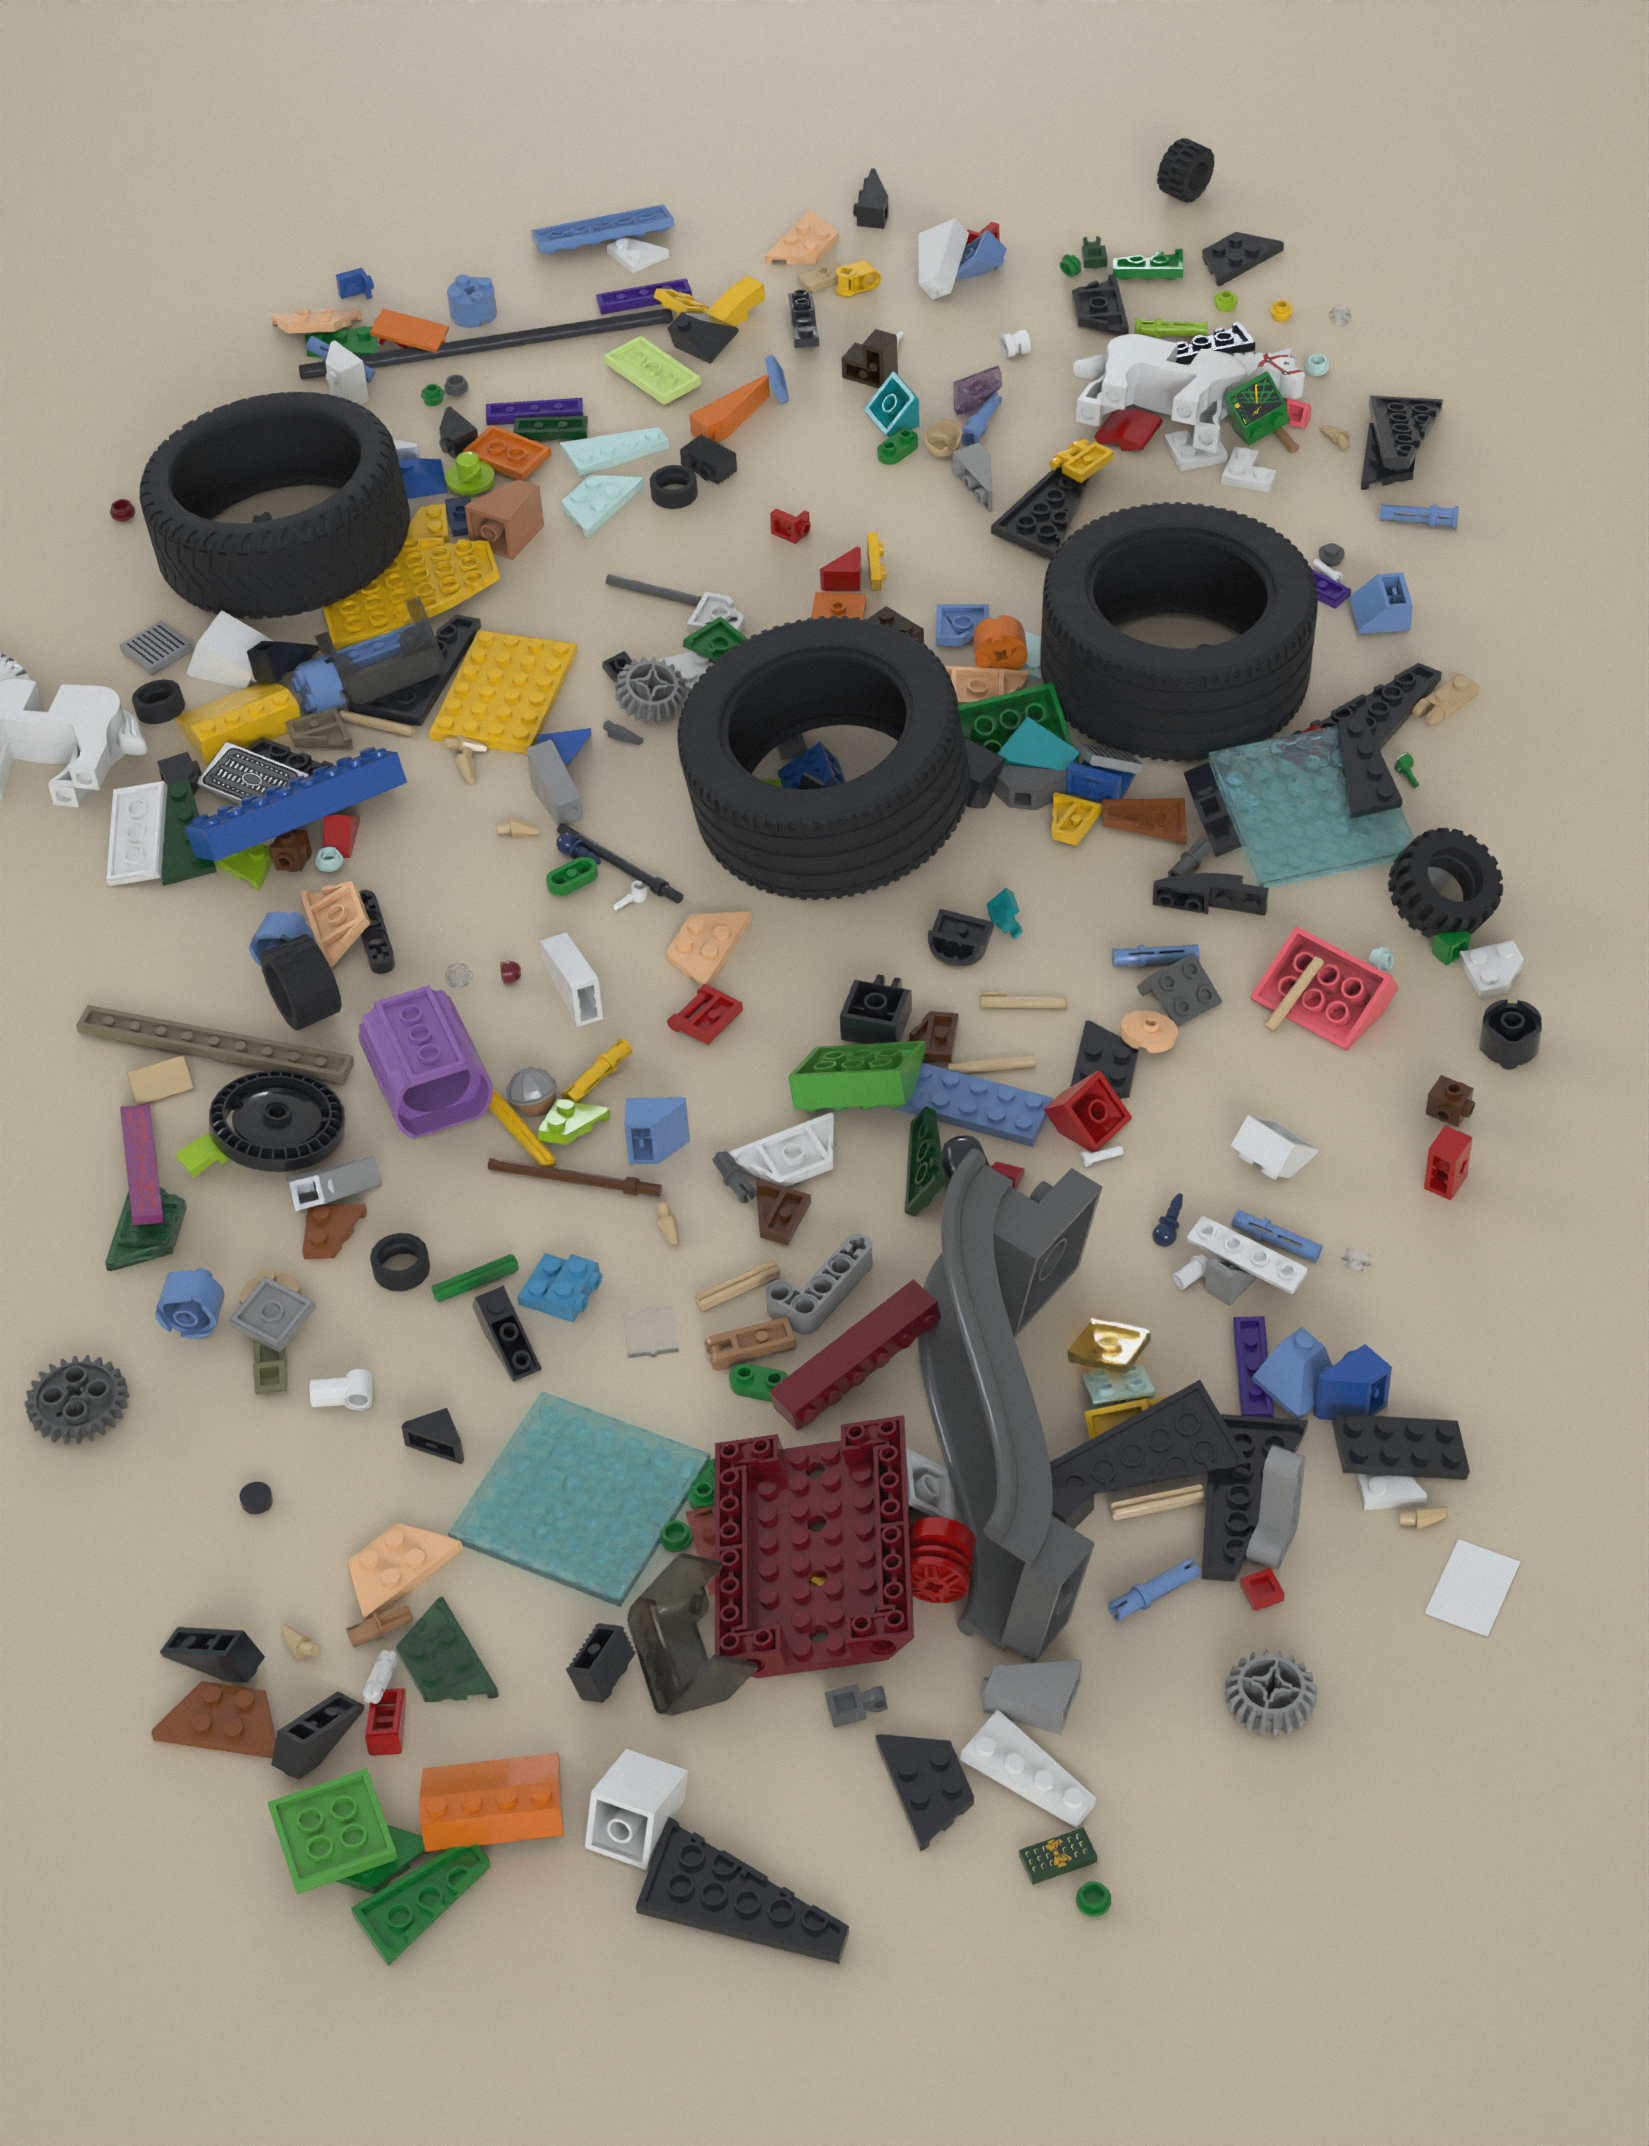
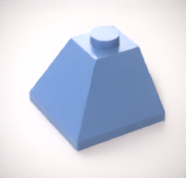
(981, 256)
(1293, 1372)

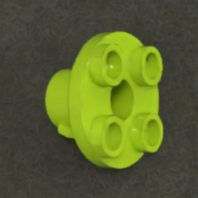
(469, 475)

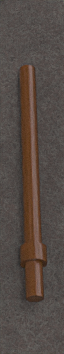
(629, 1185)

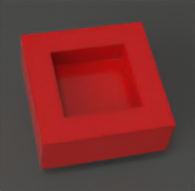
(1262, 1589)

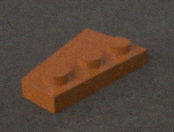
(1150, 817)

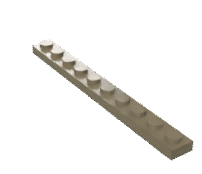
(215, 1044)

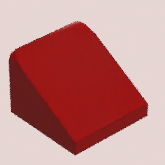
(1012, 1172)

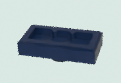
(457, 515)

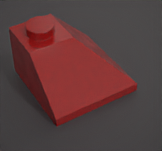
(1088, 1112)

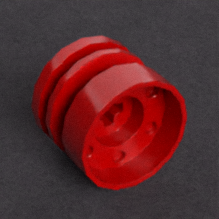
(941, 1559)

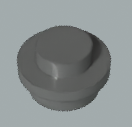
(456, 385)
(1331, 554)

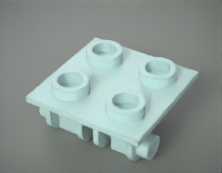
(1108, 1386)

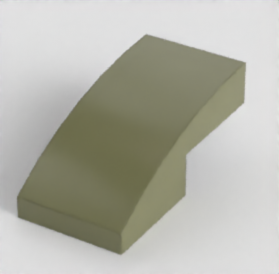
(269, 1369)

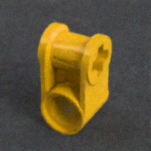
(857, 278)

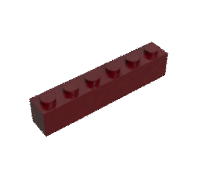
(855, 1355)

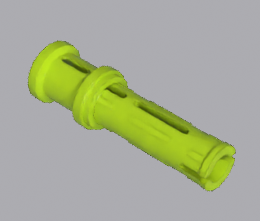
(1159, 328)

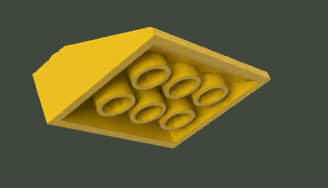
(239, 719)

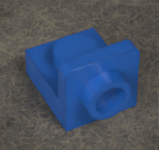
(354, 283)

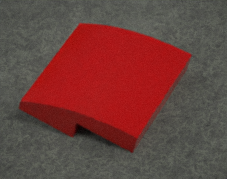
(1129, 428)

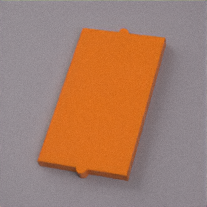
(409, 330)

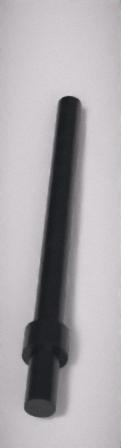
(657, 885)

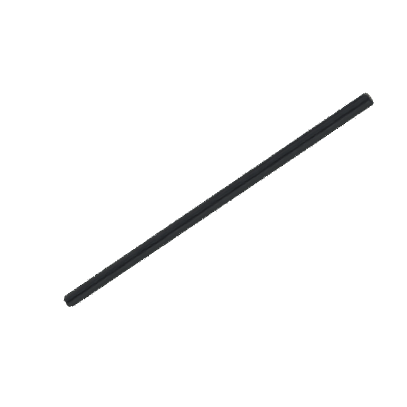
(503, 340)

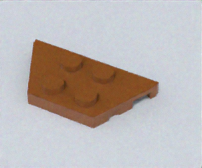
(221, 1720)

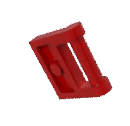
(711, 1019)

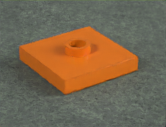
(839, 605)

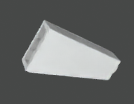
(940, 256)
(573, 979)

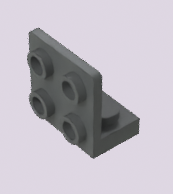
(1182, 990)

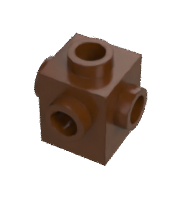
(291, 850)
(1450, 1101)

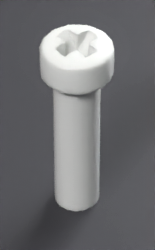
(1334, 575)
(1087, 1158)

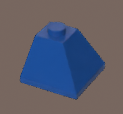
(423, 477)
(567, 742)

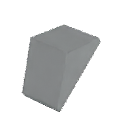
(1226, 1280)

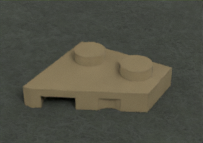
(319, 730)

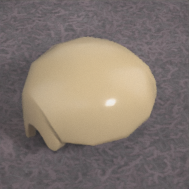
(943, 438)

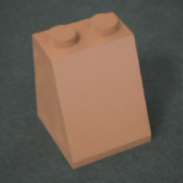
(506, 517)

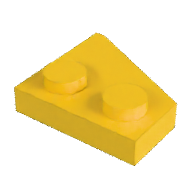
(430, 522)
(875, 550)
(1072, 818)

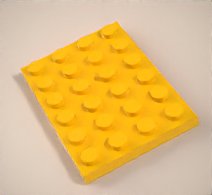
(504, 690)

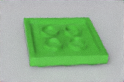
(332, 1831)

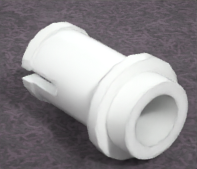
(1190, 1272)

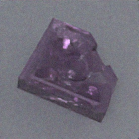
(976, 389)

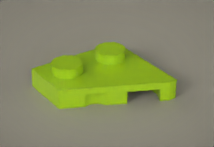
(249, 864)
(569, 1120)

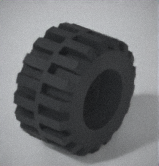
(1185, 170)

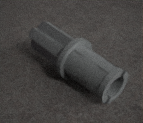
(1191, 859)
(734, 1176)

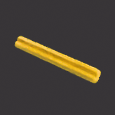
(521, 1131)

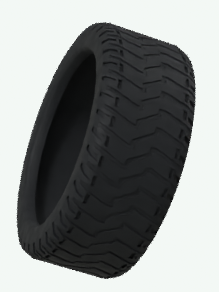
(285, 561)

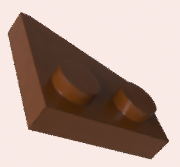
(780, 1211)

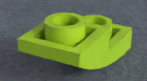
(200, 1155)

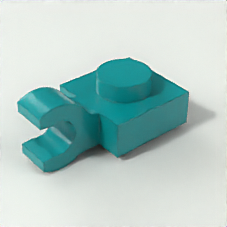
(1002, 912)

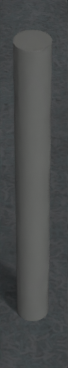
(653, 590)

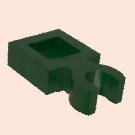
(1094, 254)

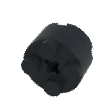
(1510, 1033)

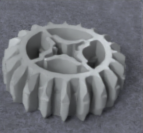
(666, 688)
(1288, 1704)

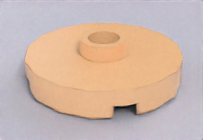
(1148, 1031)

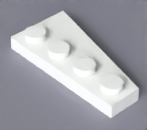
(1025, 1768)

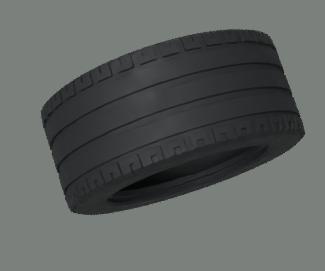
(1185, 562)
(838, 835)

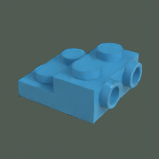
(561, 1286)

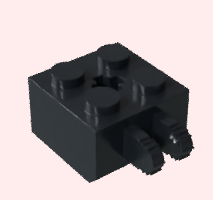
(875, 1012)

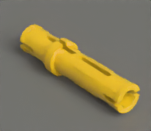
(605, 1064)

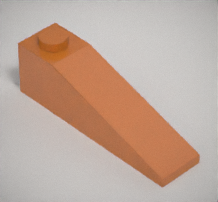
(727, 413)

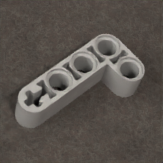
(825, 1291)
(1278, 1507)

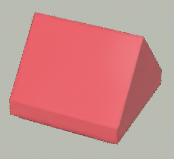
(1298, 413)

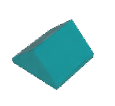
(894, 406)

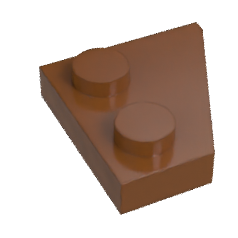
(329, 1228)

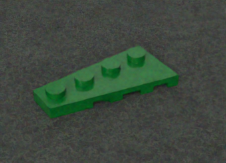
(412, 1903)

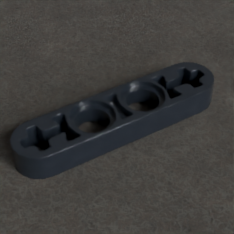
(373, 931)

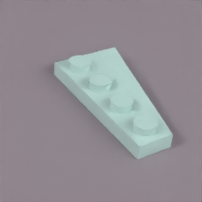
(606, 451)

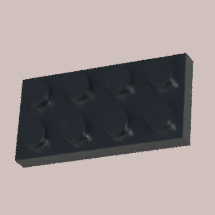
(1400, 1446)

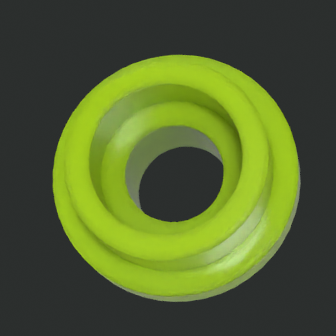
(1225, 301)

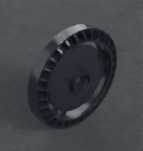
(277, 1121)

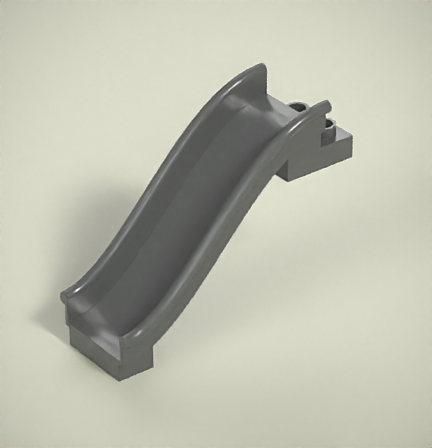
(993, 1276)

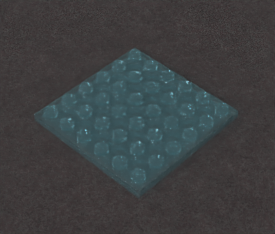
(1295, 813)
(579, 1498)

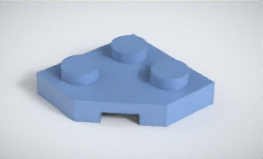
(957, 622)

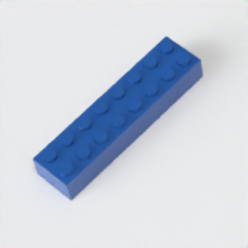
(295, 804)

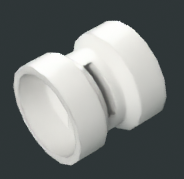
(1015, 343)

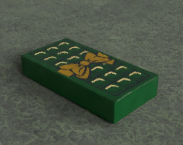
(1057, 1856)

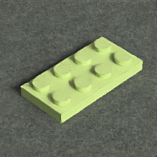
(652, 370)

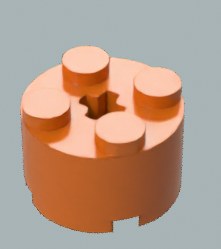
(1000, 643)

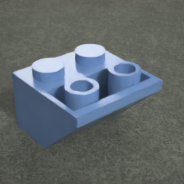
(1382, 605)
(655, 1128)

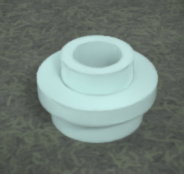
(1317, 365)
(329, 859)
(1381, 959)

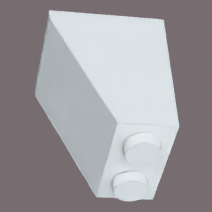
(222, 652)
(633, 1808)

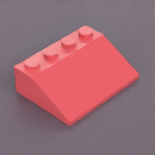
(1340, 998)

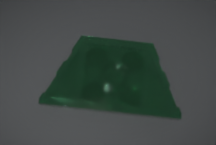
(148, 1241)
(443, 1658)

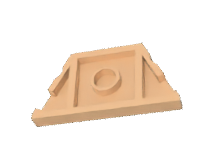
(804, 241)
(310, 322)
(982, 683)
(335, 918)
(706, 944)
(397, 1564)

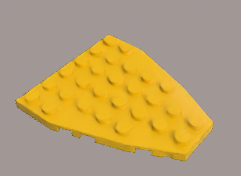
(424, 568)

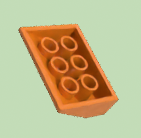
(491, 1802)

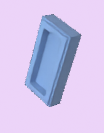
(777, 378)

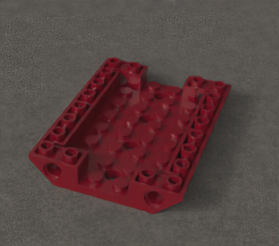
(770, 1555)

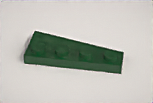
(178, 856)
(925, 1162)

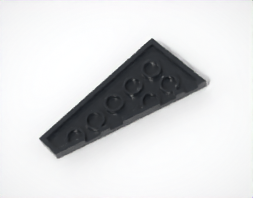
(1402, 427)
(415, 701)
(1387, 704)
(1159, 1444)
(1236, 1492)
(726, 1896)

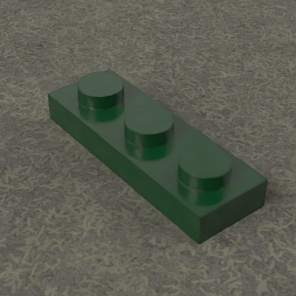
(552, 428)

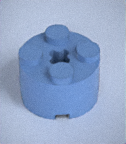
(472, 301)
(318, 686)
(277, 929)
(190, 1303)

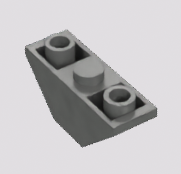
(1029, 786)

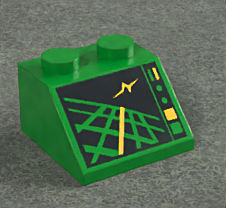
(1256, 408)

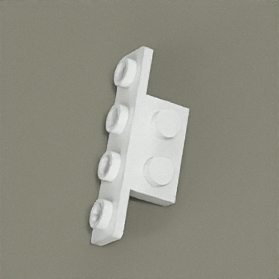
(1247, 1254)

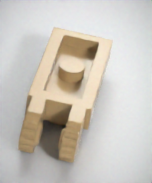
(1446, 699)

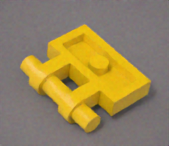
(679, 301)
(1082, 459)

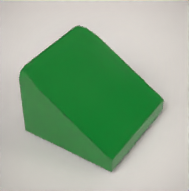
(1449, 945)

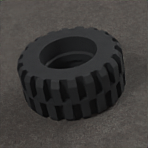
(1462, 859)

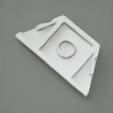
(790, 1154)

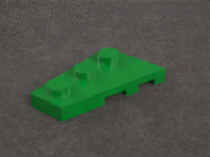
(1157, 266)
(355, 340)
(714, 639)

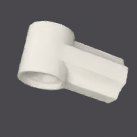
(353, 1390)

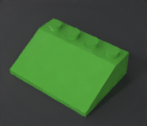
(857, 1076)

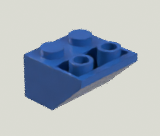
(1353, 1385)

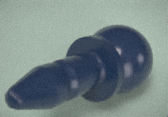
(568, 844)
(1165, 1232)

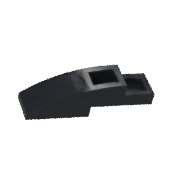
(803, 319)
(1212, 809)
(1205, 890)

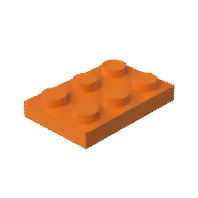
(509, 452)

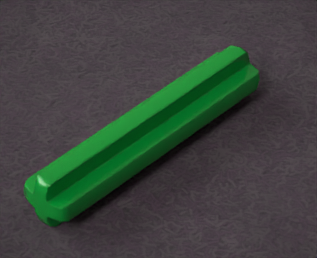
(474, 1278)

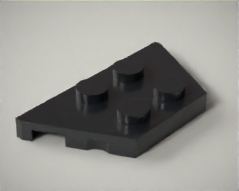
(1238, 254)
(1100, 306)
(1373, 467)
(1106, 1053)
(926, 1782)

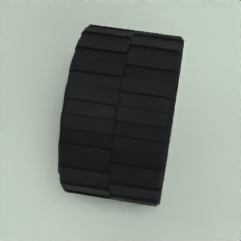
(301, 982)

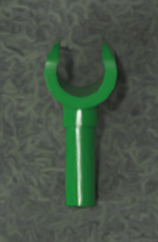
(1403, 764)

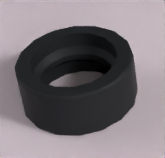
(673, 475)
(154, 691)
(400, 1244)

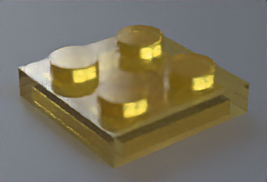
(1109, 1346)

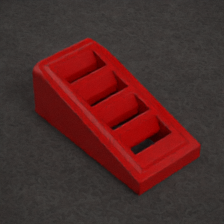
(391, 1721)

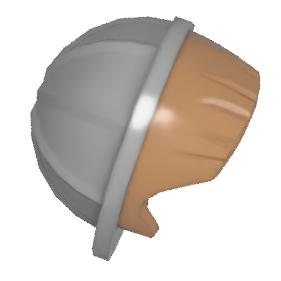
(532, 1091)

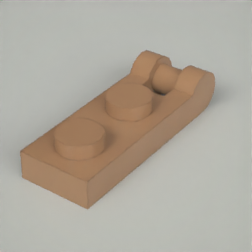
(750, 1342)

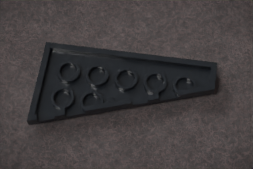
(1042, 514)

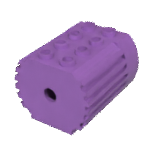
(424, 1062)

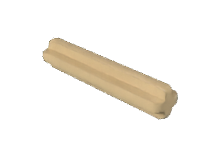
(737, 1285)
(1157, 1502)

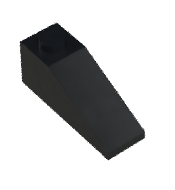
(216, 1652)
(313, 1735)

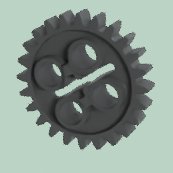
(77, 1399)

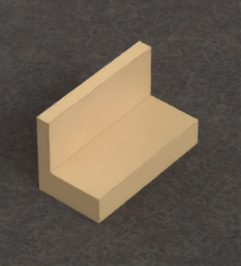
(160, 1080)

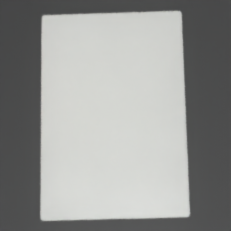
(1472, 1588)

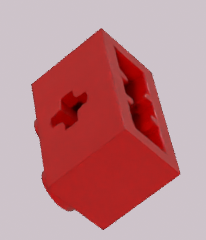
(1448, 1162)

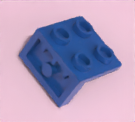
(815, 761)
(1096, 782)

